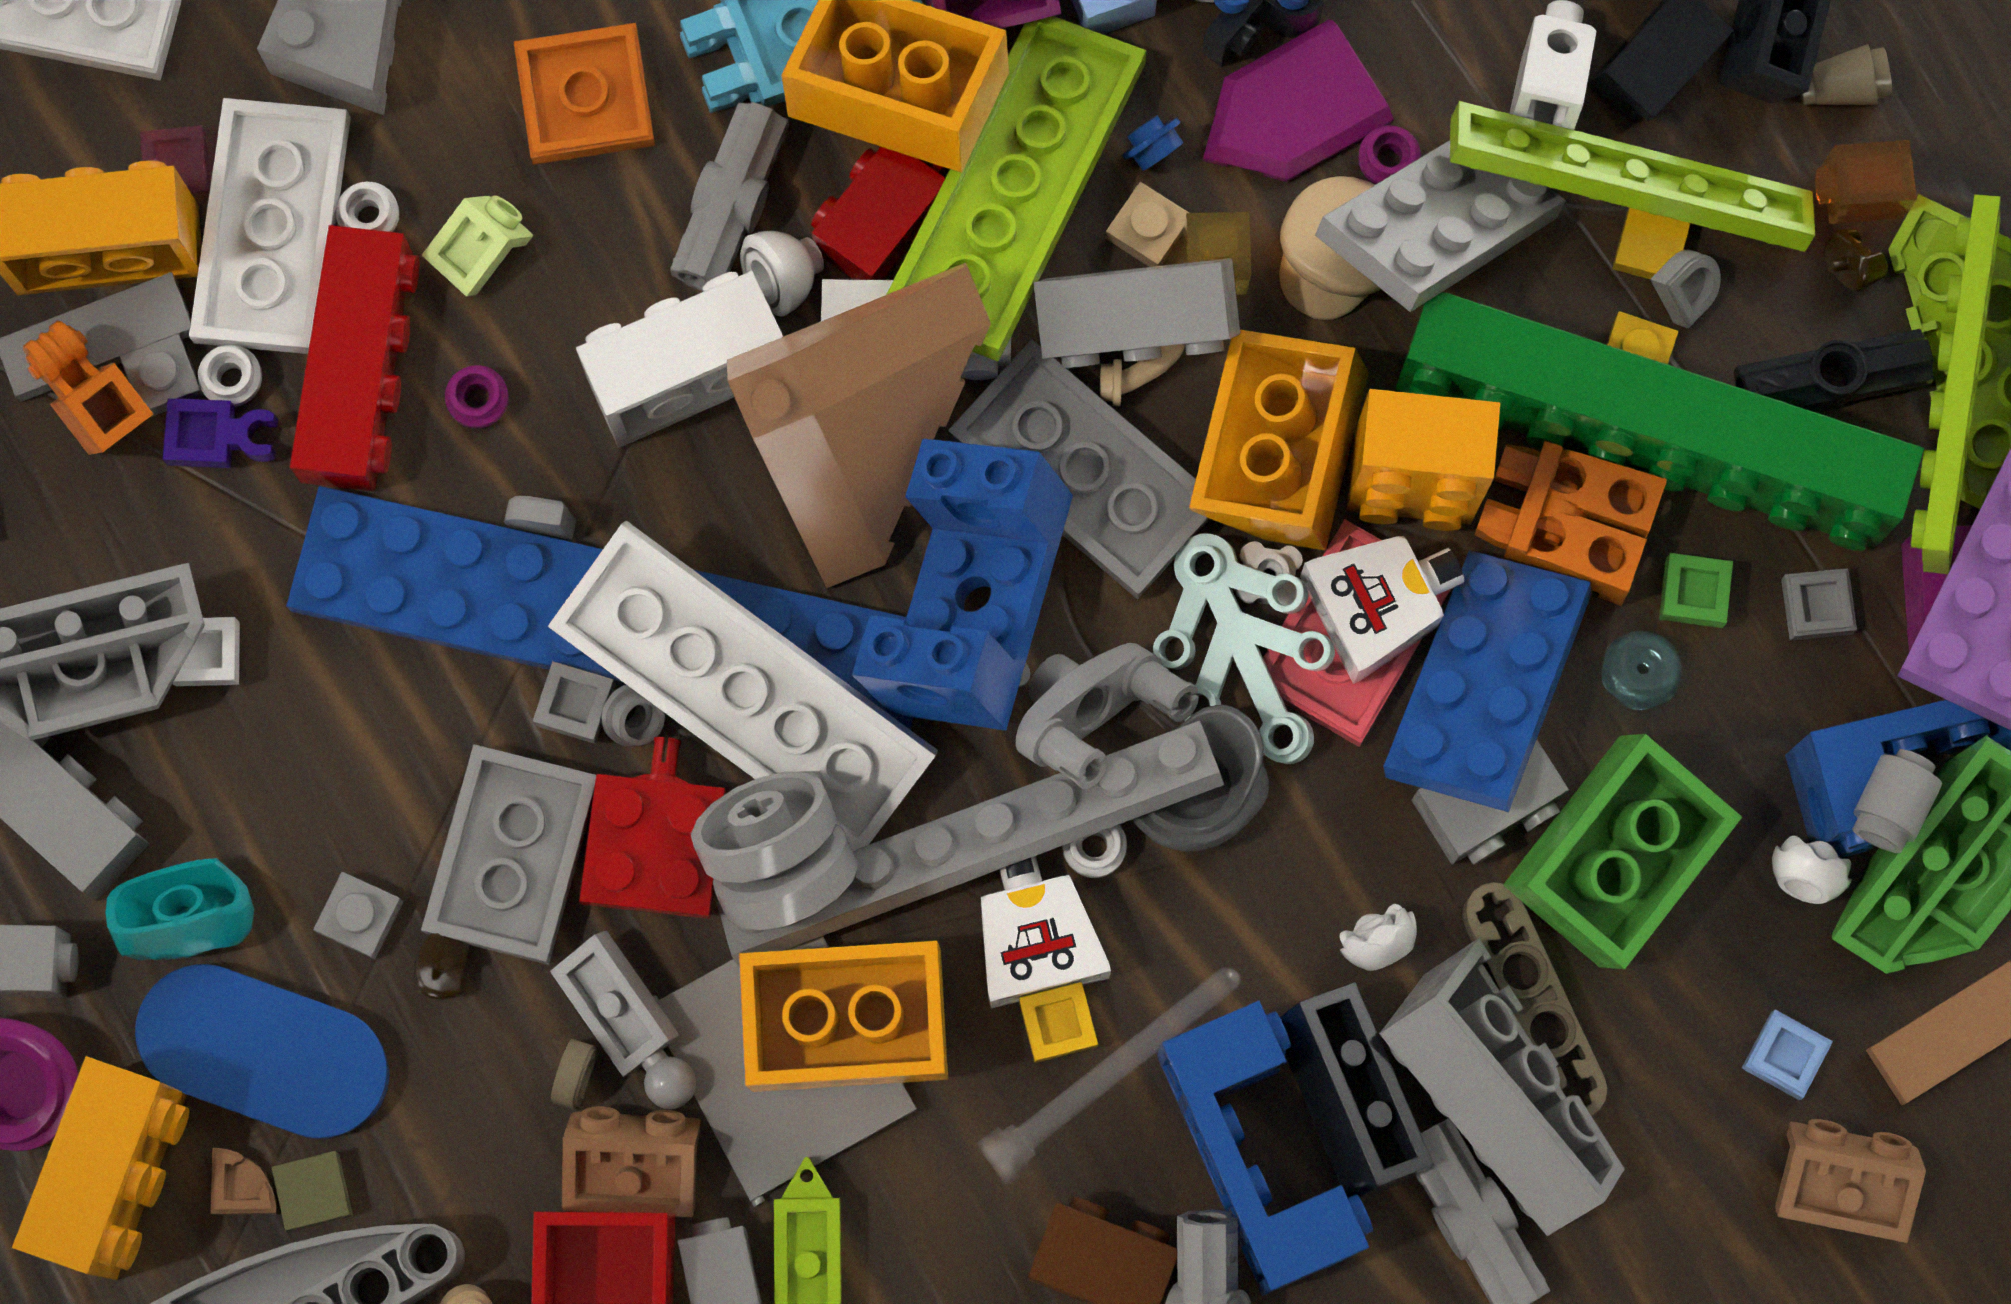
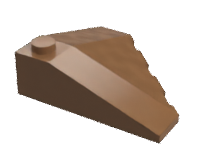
(848, 409)

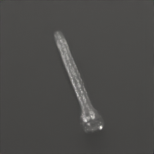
(1013, 1147)

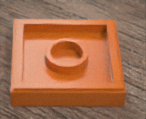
(584, 93)

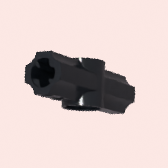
(1870, 367)

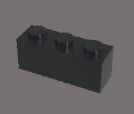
(1353, 1093)

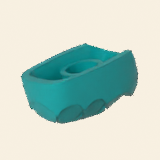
(179, 911)

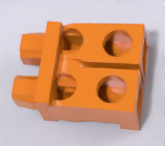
(1576, 516)

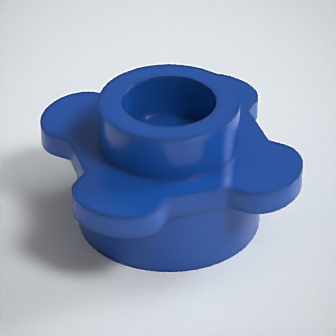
(1153, 142)

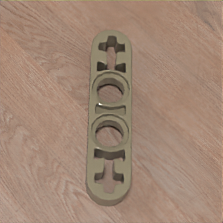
(1545, 995)

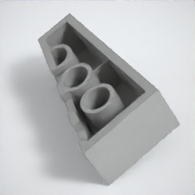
(333, 47)
(1502, 1090)

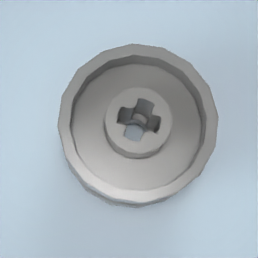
(774, 851)

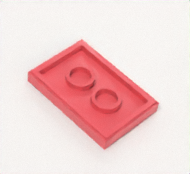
(1329, 694)

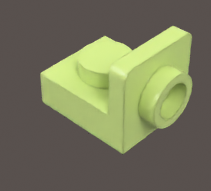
(476, 241)

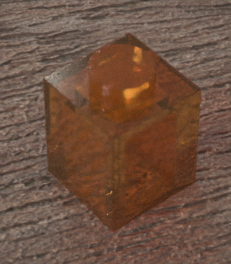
(1867, 182)

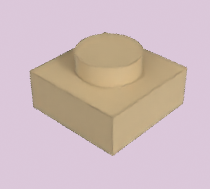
(1147, 226)

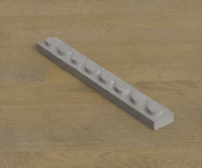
(1002, 834)

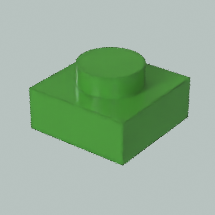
(1696, 590)

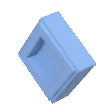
(1787, 1054)

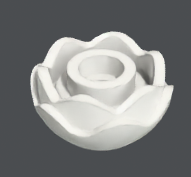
(1810, 870)
(1380, 938)

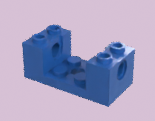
(994, 527)
(1837, 762)
(1221, 1061)

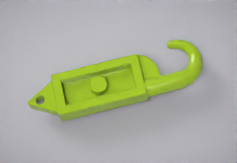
(807, 1242)

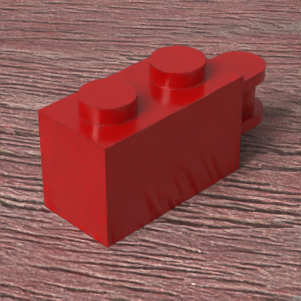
(877, 214)

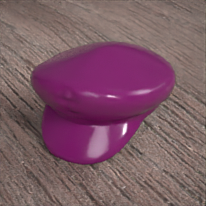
(34, 1085)

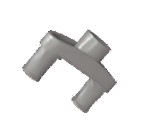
(1080, 698)

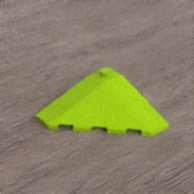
(1927, 258)

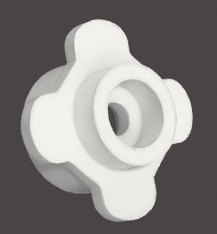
(1280, 561)

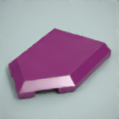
(1296, 107)

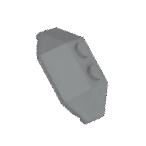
(96, 651)

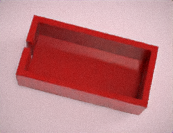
(603, 1258)

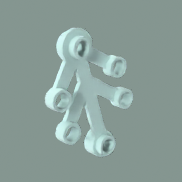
(1238, 637)

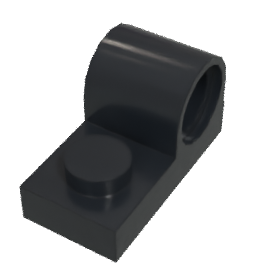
(1240, 30)

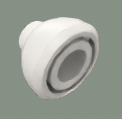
(782, 267)

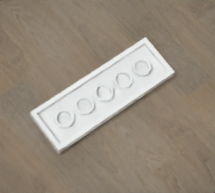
(739, 681)

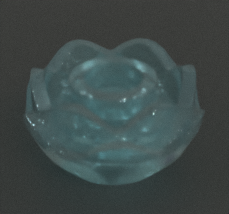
(1636, 689)

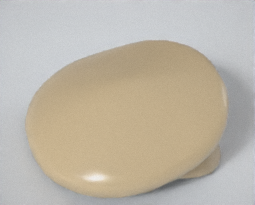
(1311, 272)

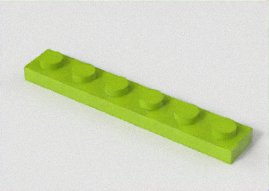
(1631, 176)
(1953, 409)

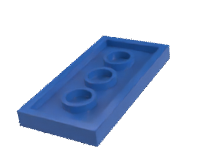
(1488, 681)

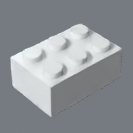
(675, 355)

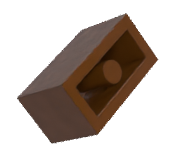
(1101, 1260)

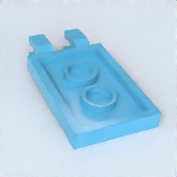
(760, 41)

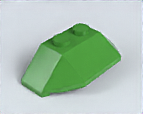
(1947, 884)

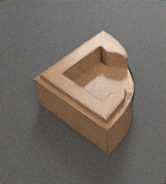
(240, 1186)

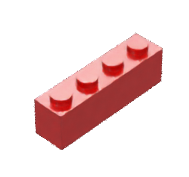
(353, 358)

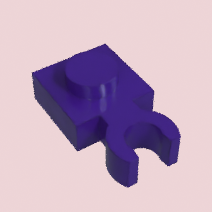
(206, 433)

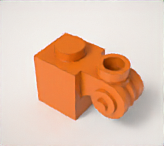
(91, 402)

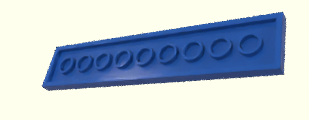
(502, 587)

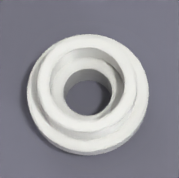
(365, 195)
(223, 359)
(1097, 866)

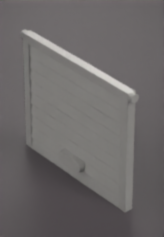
(766, 1130)

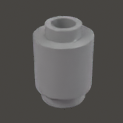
(1896, 800)

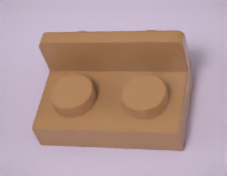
(630, 1162)
(1851, 1180)

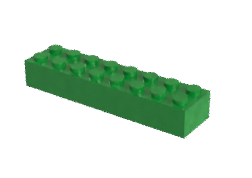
(1665, 422)

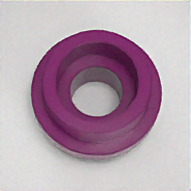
(1382, 139)
(472, 379)

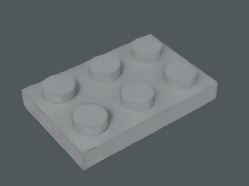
(510, 854)

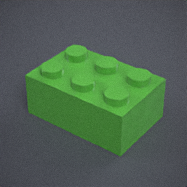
(1622, 851)

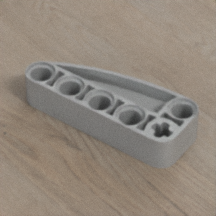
(329, 1270)

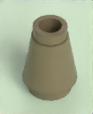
(1850, 78)

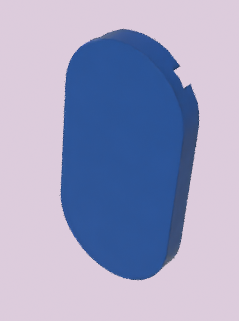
(262, 1051)

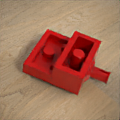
(643, 844)

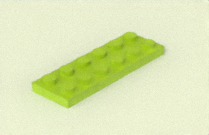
(1026, 169)

